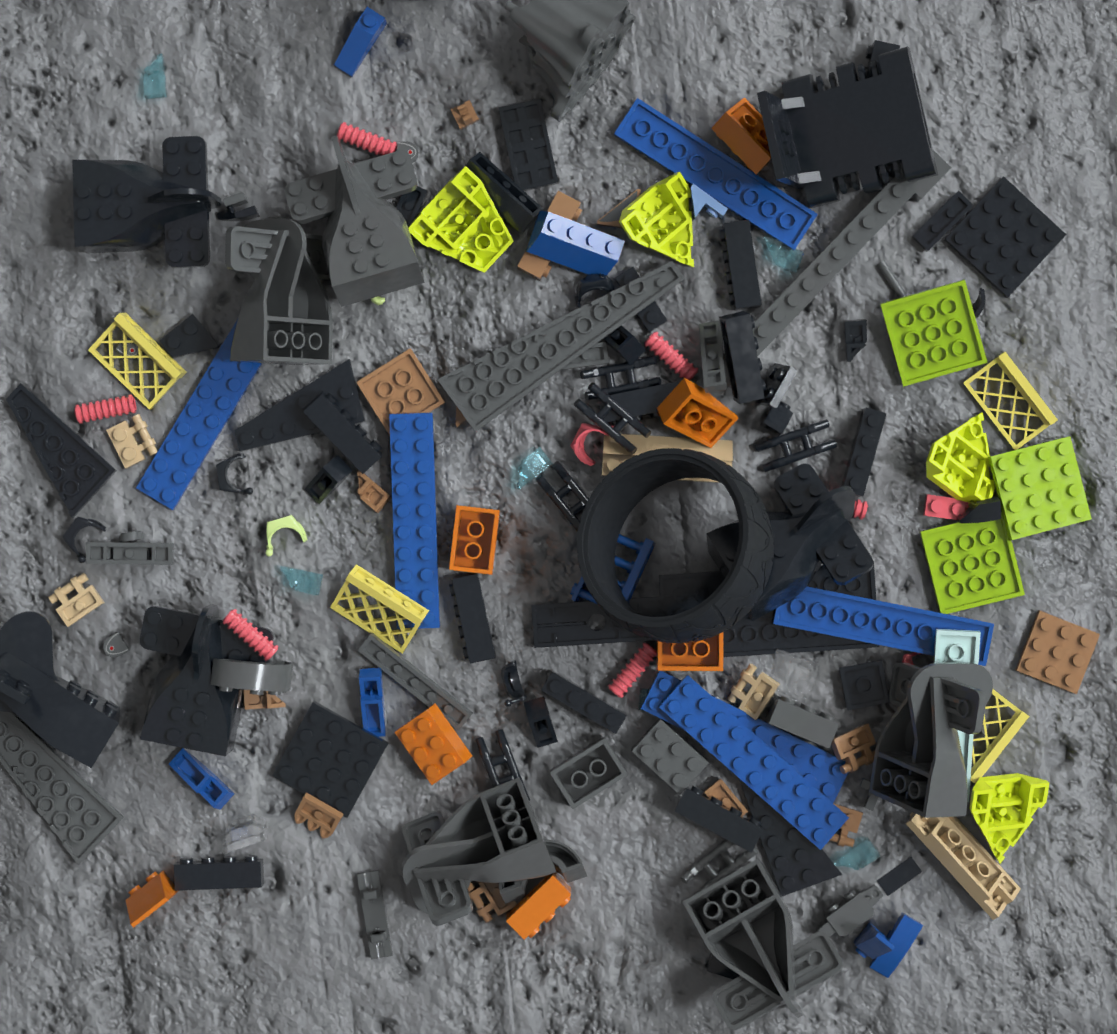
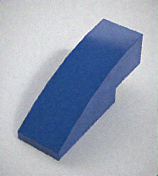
(372, 701)
(201, 779)
(902, 937)

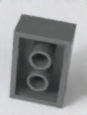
(802, 721)
(669, 756)
(588, 772)

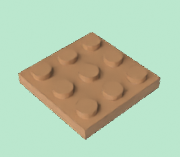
(400, 388)
(1057, 652)

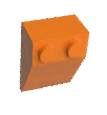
(696, 413)
(150, 897)

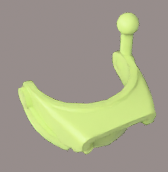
(285, 522)

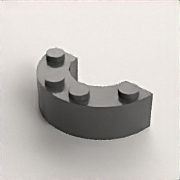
(252, 676)
(565, 863)

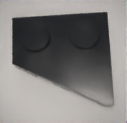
(188, 338)

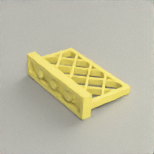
(149, 347)
(1024, 387)
(386, 597)
(1000, 741)

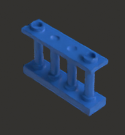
(634, 569)

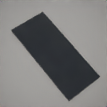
(899, 876)

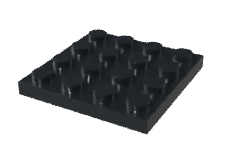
(1005, 237)
(330, 758)

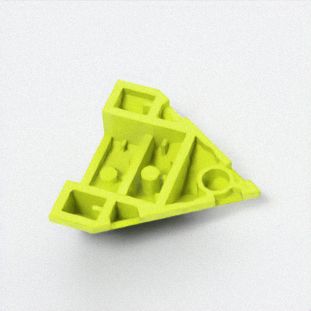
(662, 219)
(961, 462)
(1005, 807)

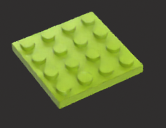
(933, 332)
(1039, 488)
(971, 564)

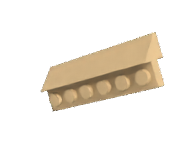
(615, 454)
(966, 861)

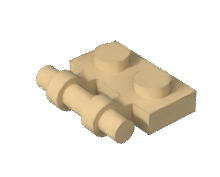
(126, 443)
(79, 605)
(758, 696)

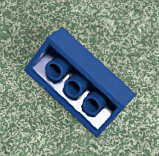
(574, 244)

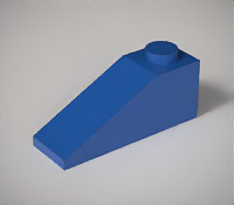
(360, 41)
(872, 942)

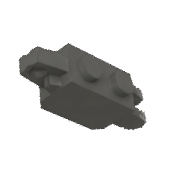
(851, 912)

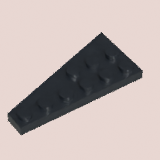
(287, 419)
(66, 457)
(791, 855)

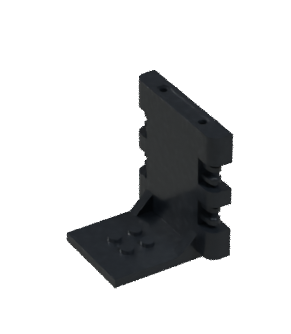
(849, 129)

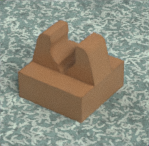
(464, 114)

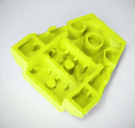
(463, 223)

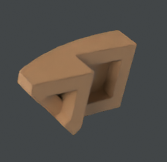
(372, 493)
(266, 700)

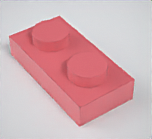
(944, 507)

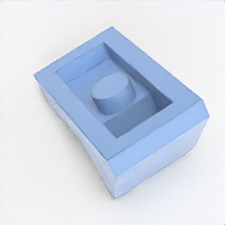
(700, 199)

